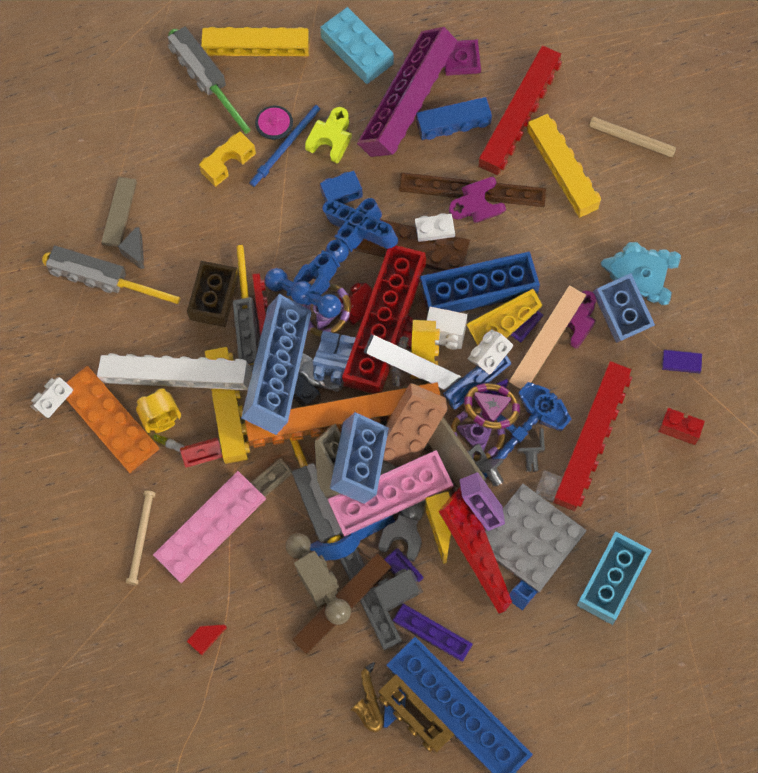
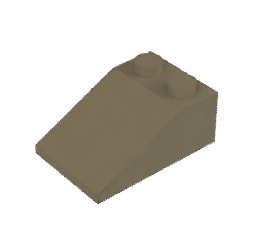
(326, 452)

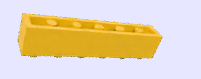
(255, 41)
(563, 165)
(229, 416)

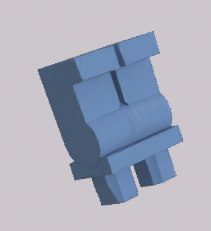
(332, 356)

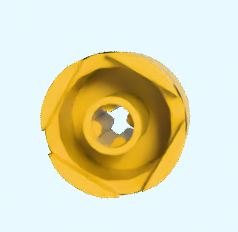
(158, 411)

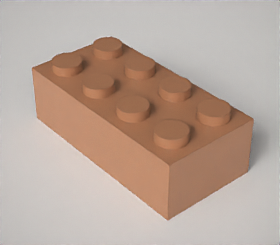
(413, 424)

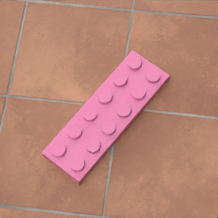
(395, 492)
(209, 526)

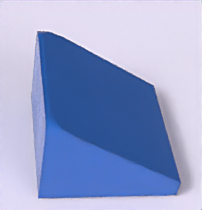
(522, 594)

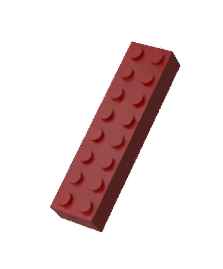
(384, 316)

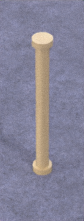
(132, 580)

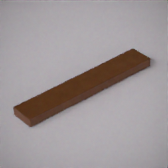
(351, 593)

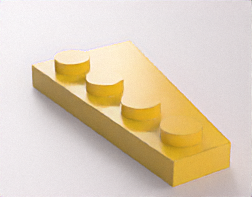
(506, 317)

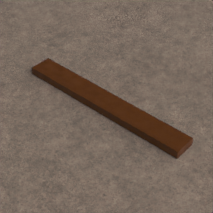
(453, 188)

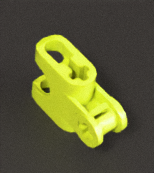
(331, 133)

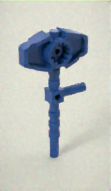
(543, 407)

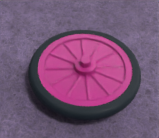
(274, 122)

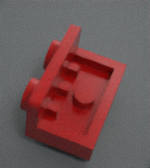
(359, 299)

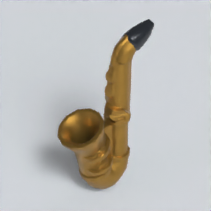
(369, 713)

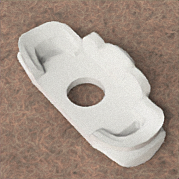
(306, 370)

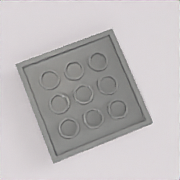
(533, 538)

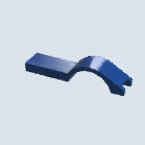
(349, 543)

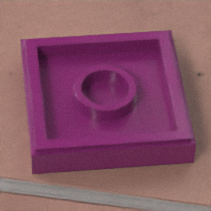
(464, 59)

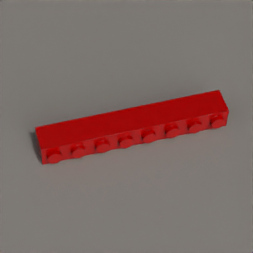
(520, 110)
(592, 436)

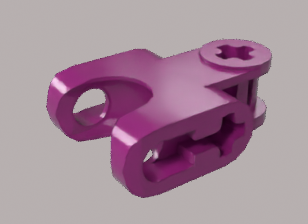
(474, 202)
(581, 321)

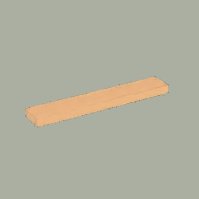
(547, 337)

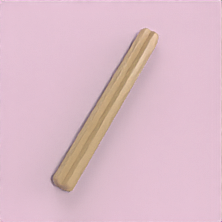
(632, 136)

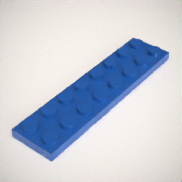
(459, 709)

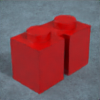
(681, 428)

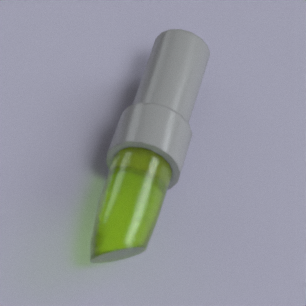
(169, 443)

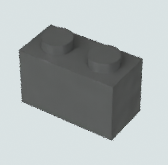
(398, 589)

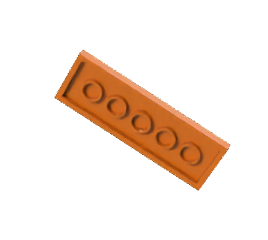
(110, 420)

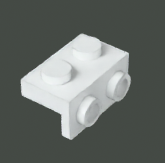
(434, 227)
(490, 351)
(52, 397)

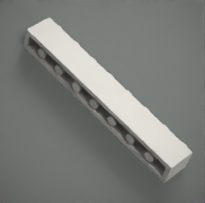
(174, 371)

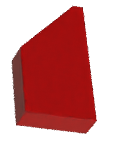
(205, 637)

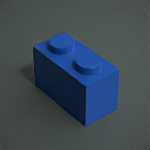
(342, 188)

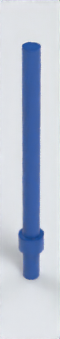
(263, 170)

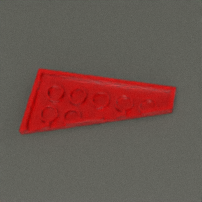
(476, 548)

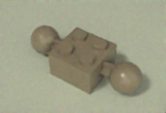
(316, 579)

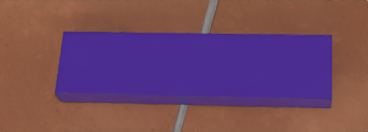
(432, 632)

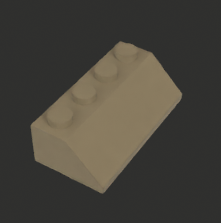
(452, 453)

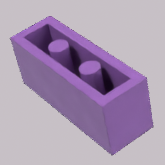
(482, 501)

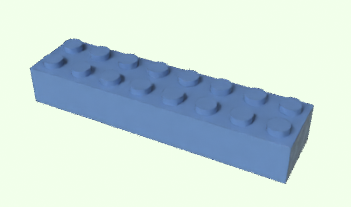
(277, 365)

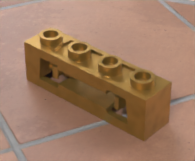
(415, 727)

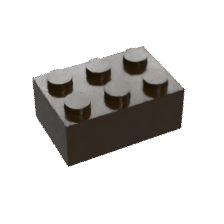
(213, 293)

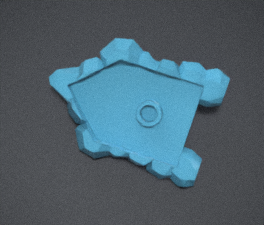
(647, 269)

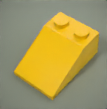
(439, 528)

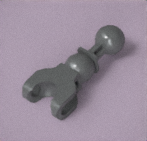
(405, 529)

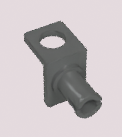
(531, 453)
(487, 466)

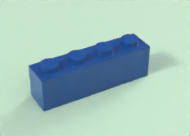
(453, 118)

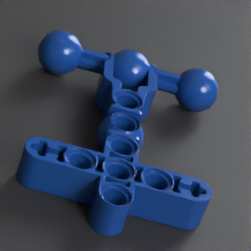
(354, 227)

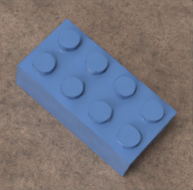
(359, 458)

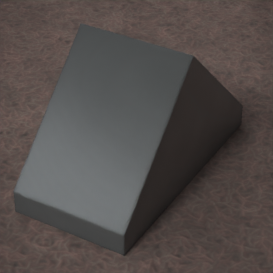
(133, 248)

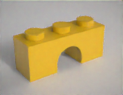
(236, 147)

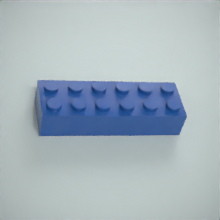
(480, 283)

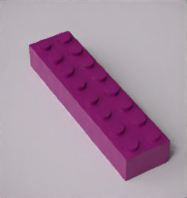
(407, 92)

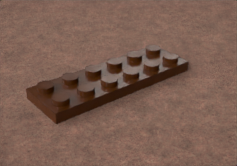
(440, 253)

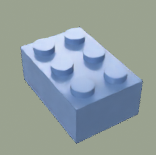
(623, 308)

